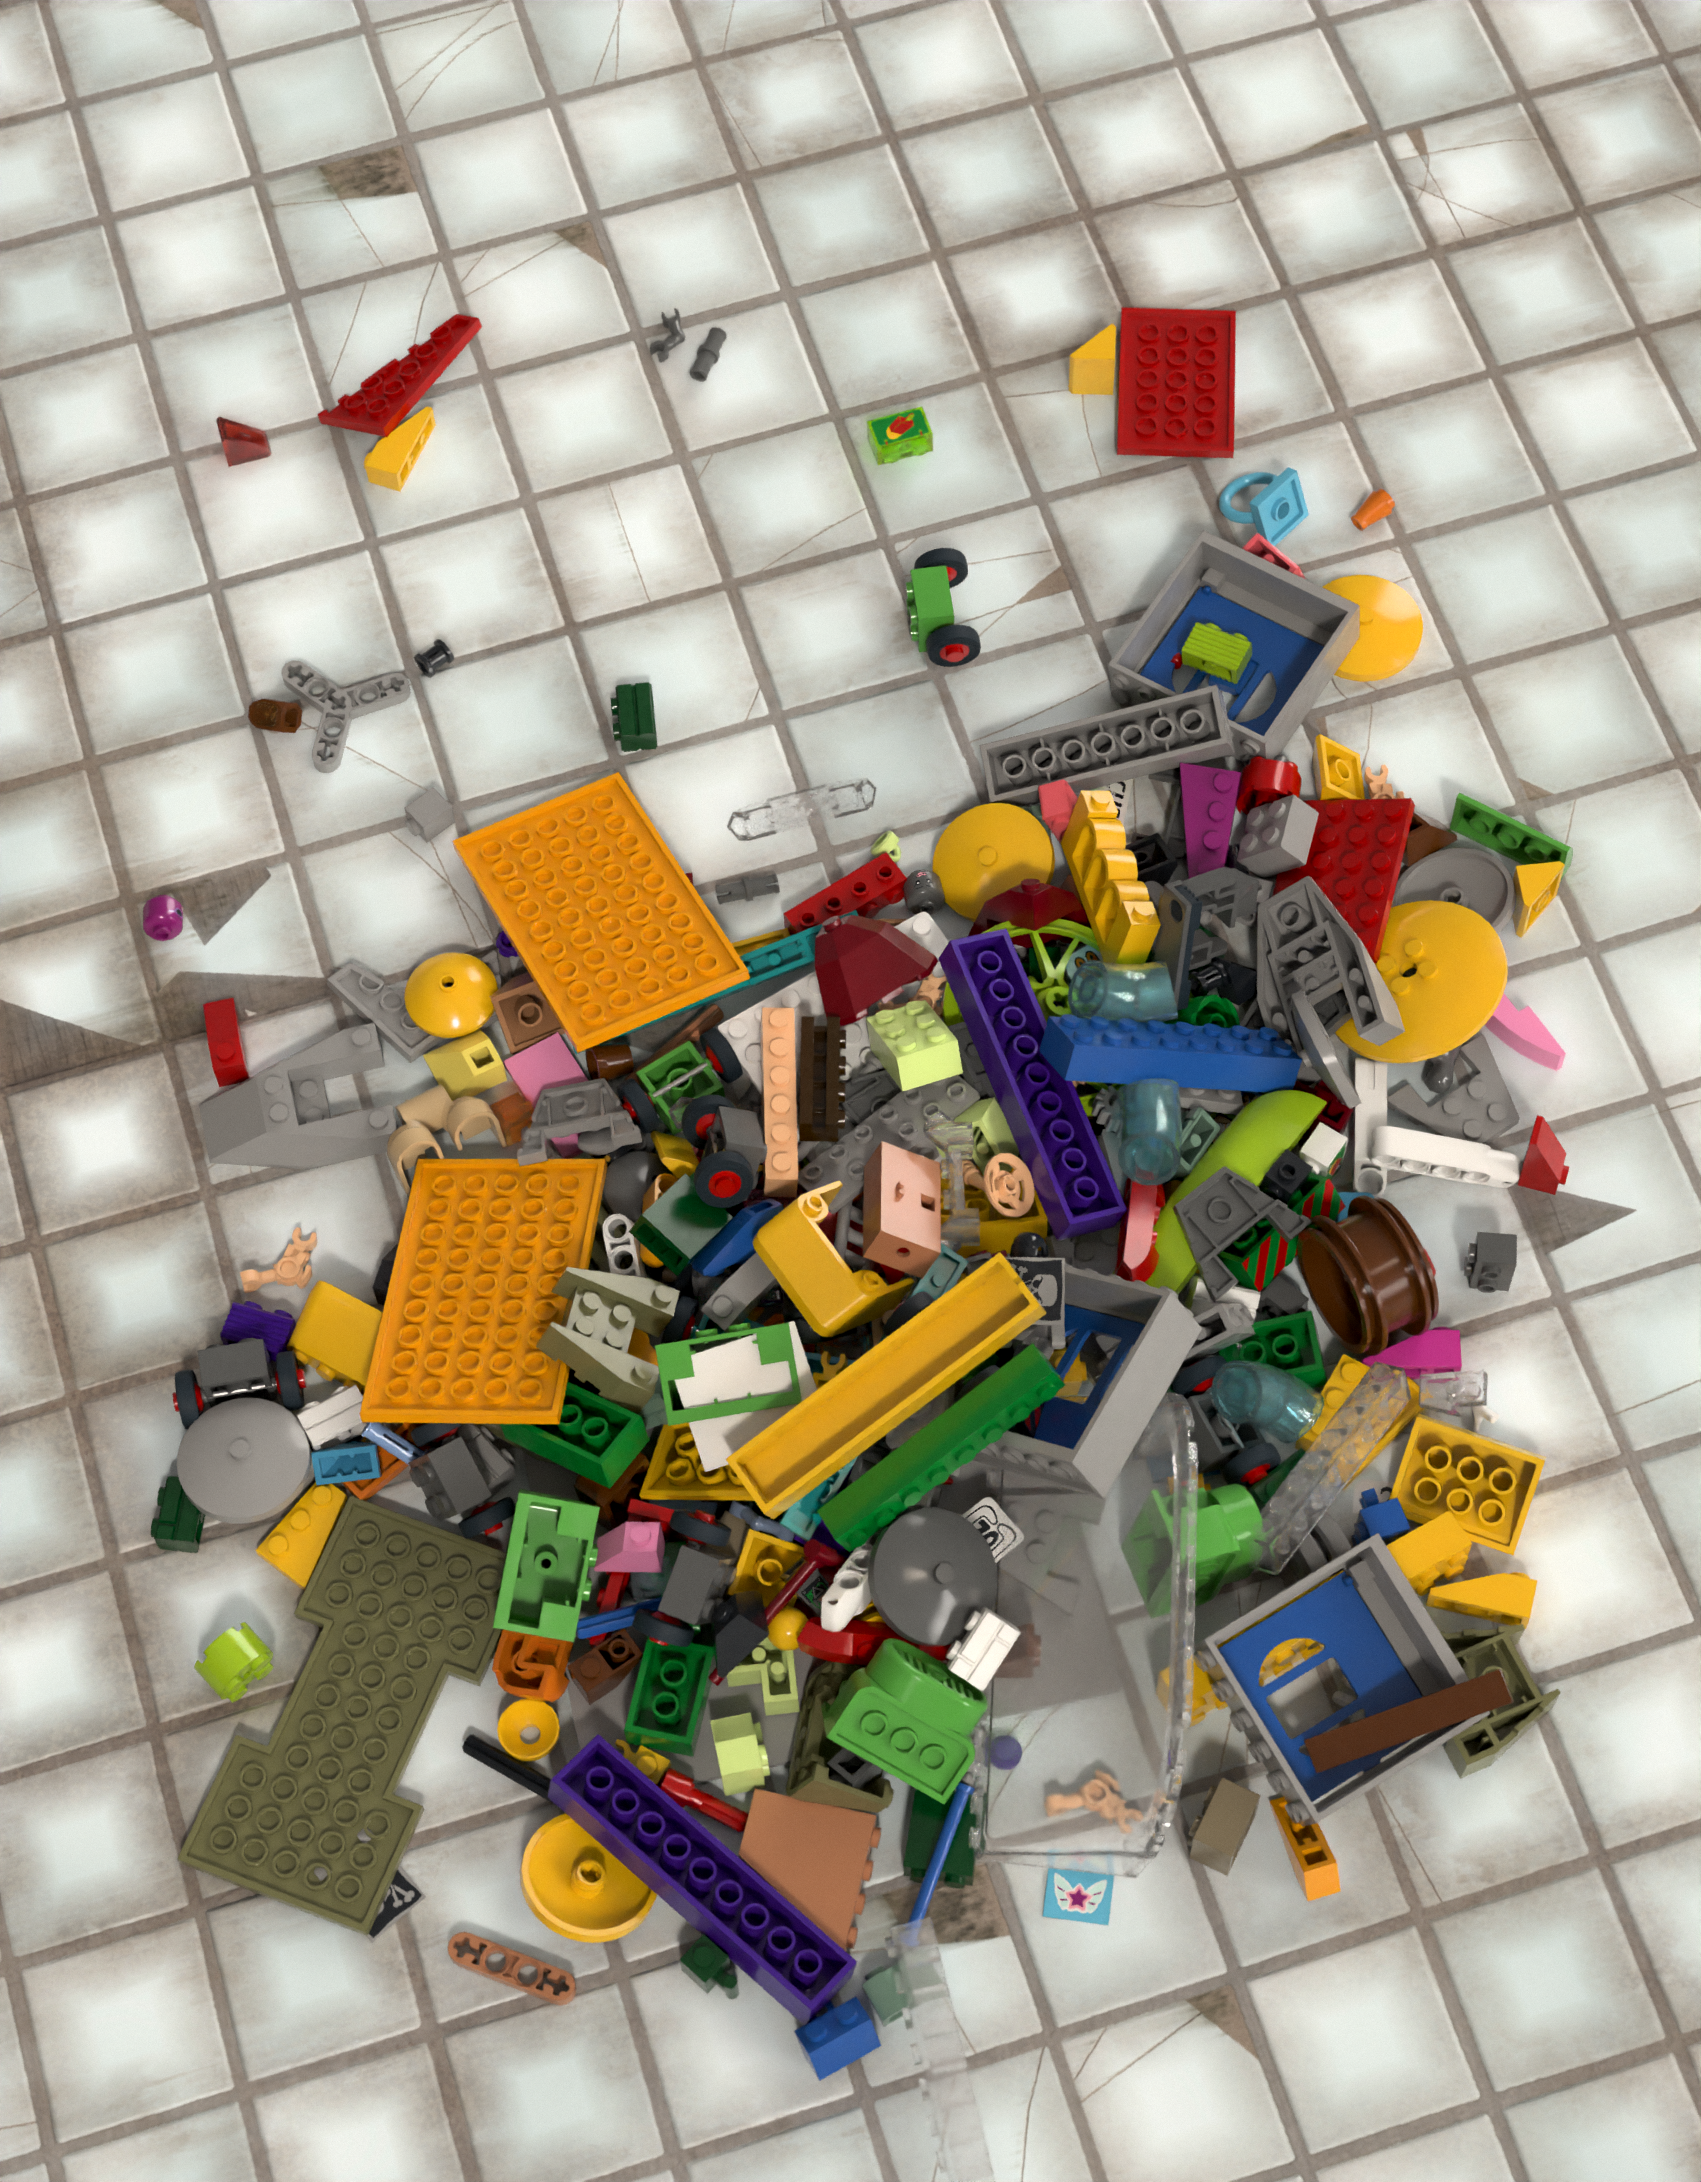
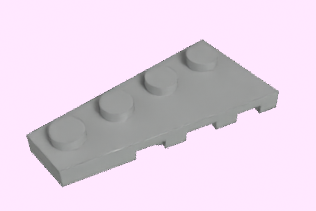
(384, 1007)

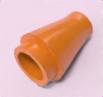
(1375, 508)

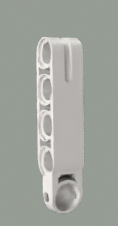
(1371, 1086)
(1443, 1157)
(850, 1590)

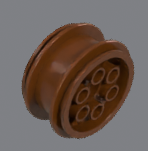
(1368, 1275)

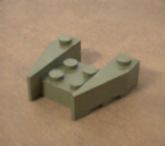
(599, 1329)
(1492, 1736)

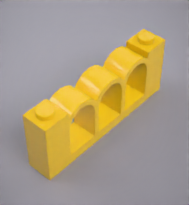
(1107, 880)

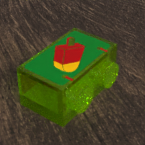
(900, 436)

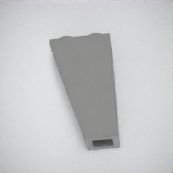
(1220, 1328)

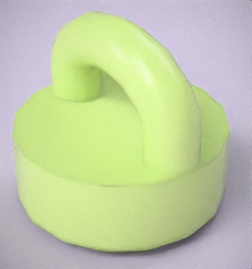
(887, 843)

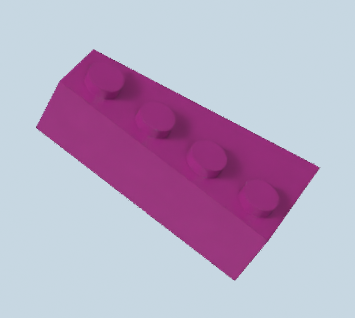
(1208, 815)

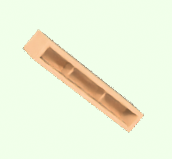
(779, 1102)

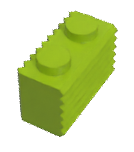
(1217, 652)

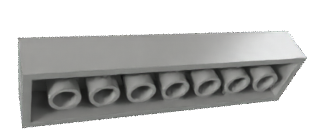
(1109, 747)

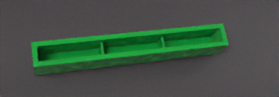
(941, 1448)

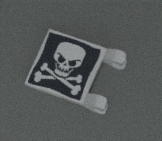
(1047, 1283)
(399, 1900)

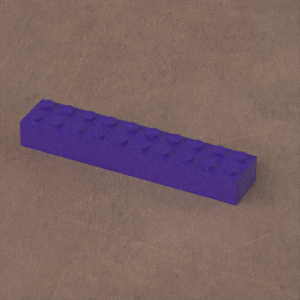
(1034, 1098)
(702, 1879)

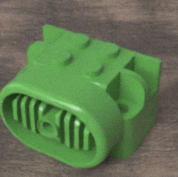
(676, 1363)
(1223, 1524)
(540, 1596)
(908, 1718)

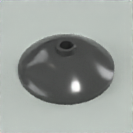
(629, 1180)

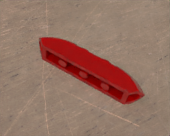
(1136, 1250)
(855, 1642)

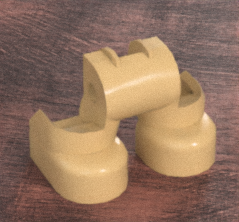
(430, 1113)

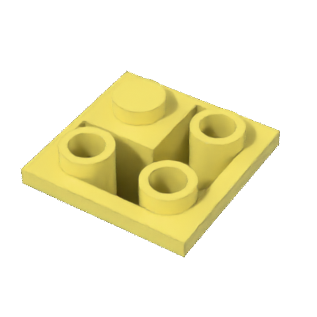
(466, 1065)

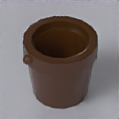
(609, 1061)

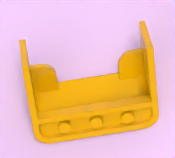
(816, 1274)

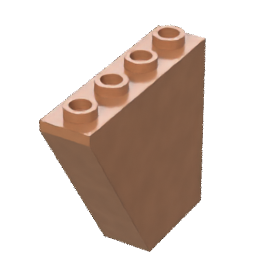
(813, 1858)

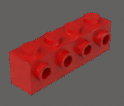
(863, 890)

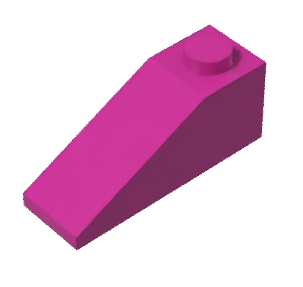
(1428, 1353)

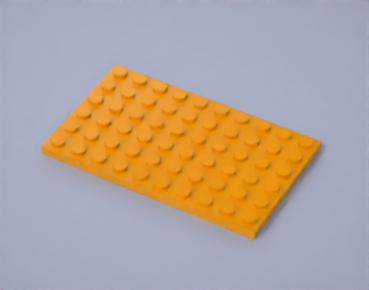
(600, 911)
(477, 1291)

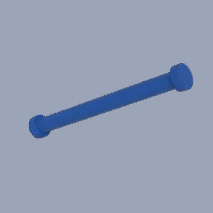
(940, 1852)

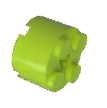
(234, 1662)

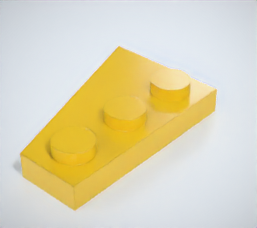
(303, 1533)

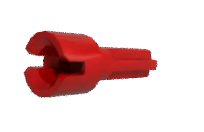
(684, 1793)

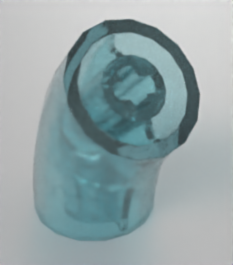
(1123, 991)
(1150, 1130)
(1266, 1399)

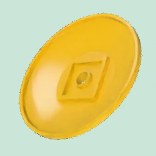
(1455, 982)

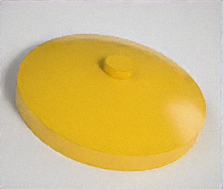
(1387, 628)
(989, 854)
(580, 1885)

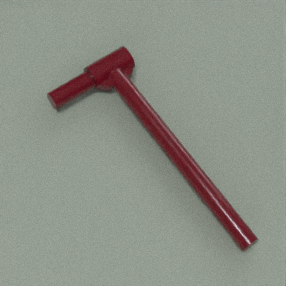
(815, 1557)

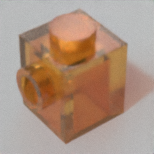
(513, 1116)

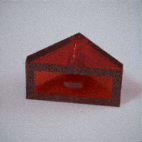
(242, 442)

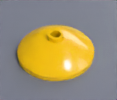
(453, 1009)

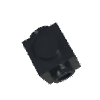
(1285, 1177)

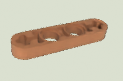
(509, 1973)

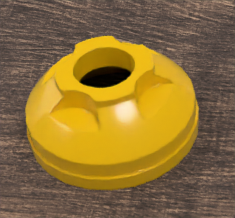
(527, 1714)

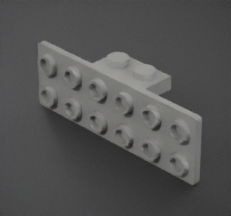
(896, 1123)

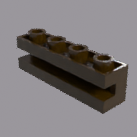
(820, 1080)

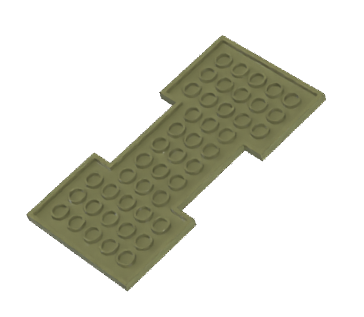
(396, 1619)

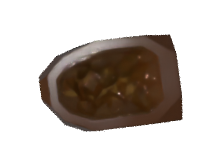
(275, 715)

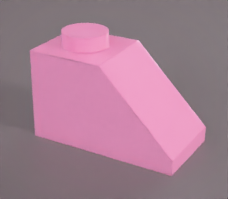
(631, 1548)

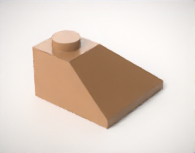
(524, 1013)

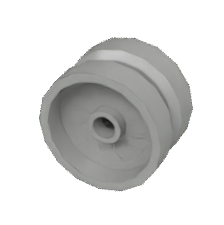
(1320, 1547)

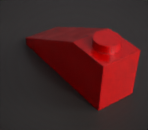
(225, 1042)
(1543, 1160)

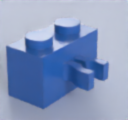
(1381, 1518)
(837, 2037)

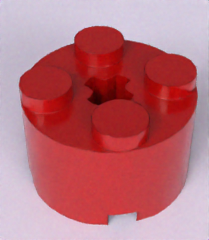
(1266, 782)

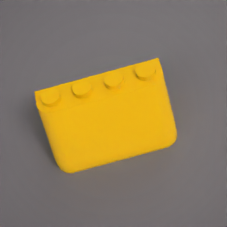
(336, 1335)

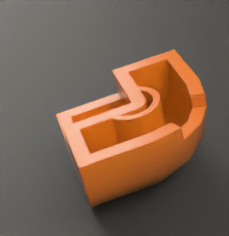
(532, 1665)

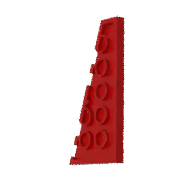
(399, 385)

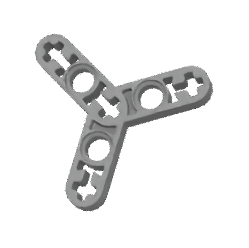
(340, 718)

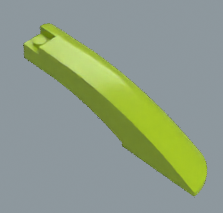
(1245, 1147)

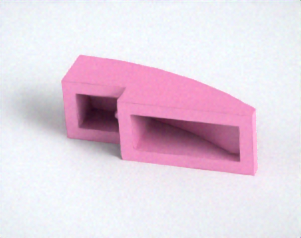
(1525, 1034)

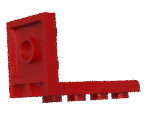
(612, 1596)

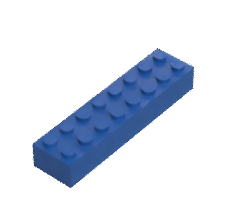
(1179, 1052)

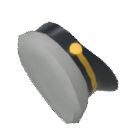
(600, 1145)

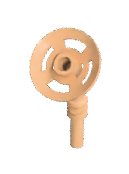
(1002, 1184)

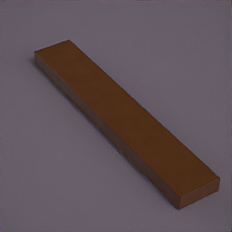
(1408, 1721)

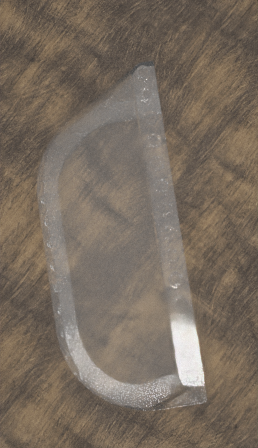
(1097, 1688)

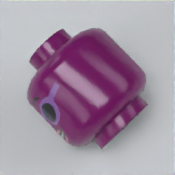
(162, 918)

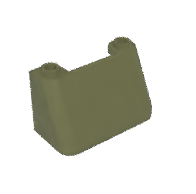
(813, 1750)

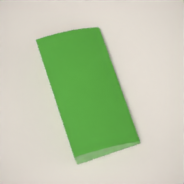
(1506, 834)

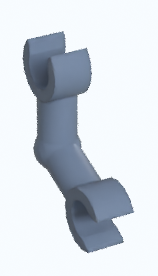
(757, 1522)

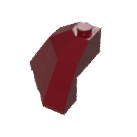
(1031, 907)
(865, 963)

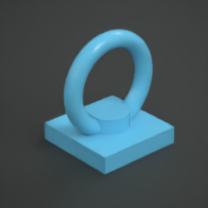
(1274, 509)

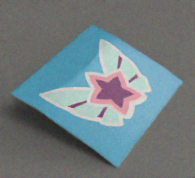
(1078, 1896)

